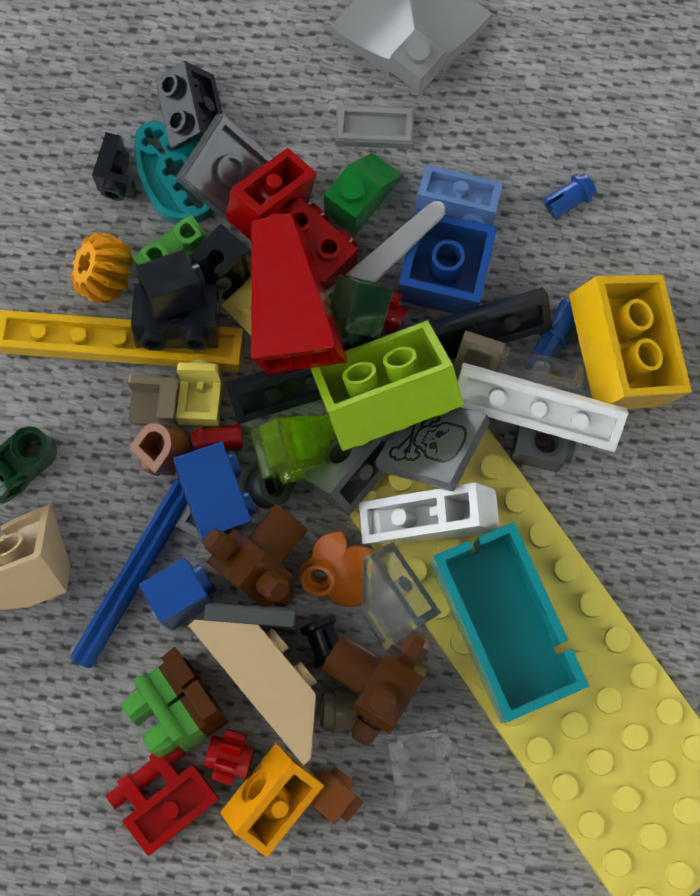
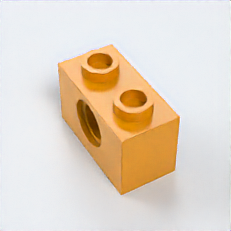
(271, 800)

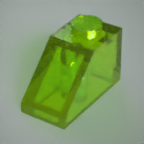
(292, 446)

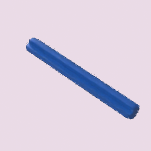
(130, 576)

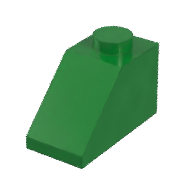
(360, 191)

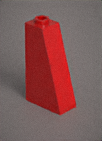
(288, 302)

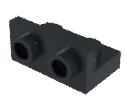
(187, 102)

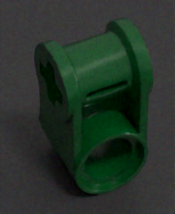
(15, 464)

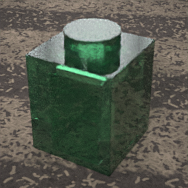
(359, 307)

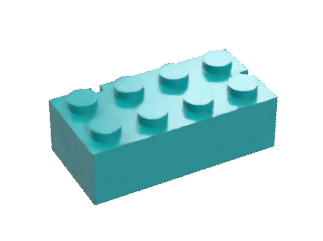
(508, 623)

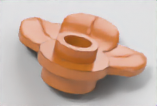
(343, 570)

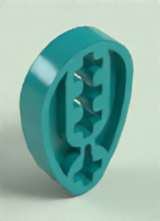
(155, 178)

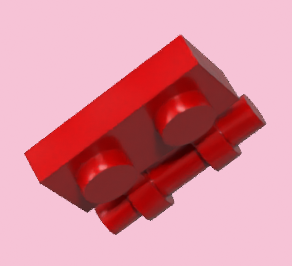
(168, 810)

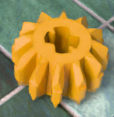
(101, 268)

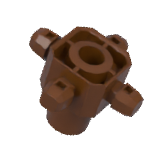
(256, 561)
(382, 682)

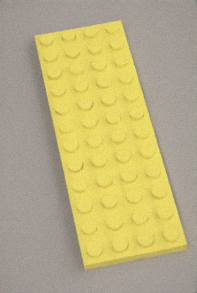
(611, 757)

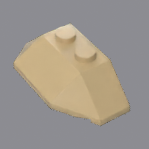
(266, 678)

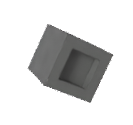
(526, 452)

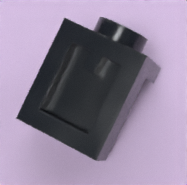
(111, 170)

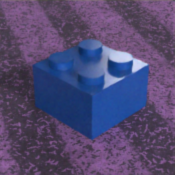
(448, 265)

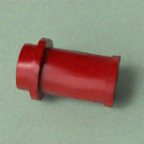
(229, 435)

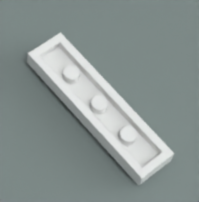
(542, 407)

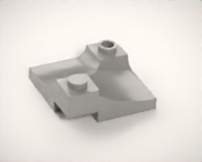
(411, 35)

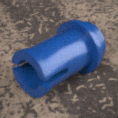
(570, 195)

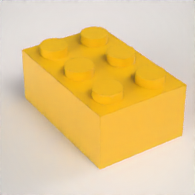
(629, 341)

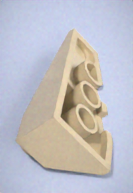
(32, 560)

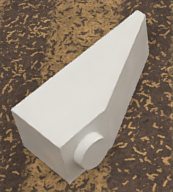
(430, 515)

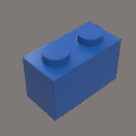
(213, 491)
(178, 592)

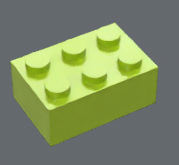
(388, 386)

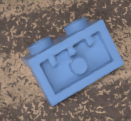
(462, 194)

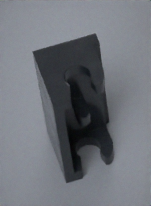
(223, 257)

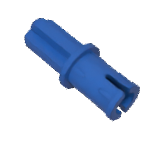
(556, 339)

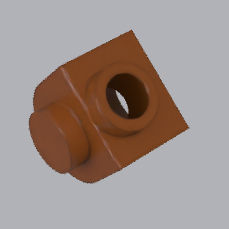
(157, 447)
(336, 797)

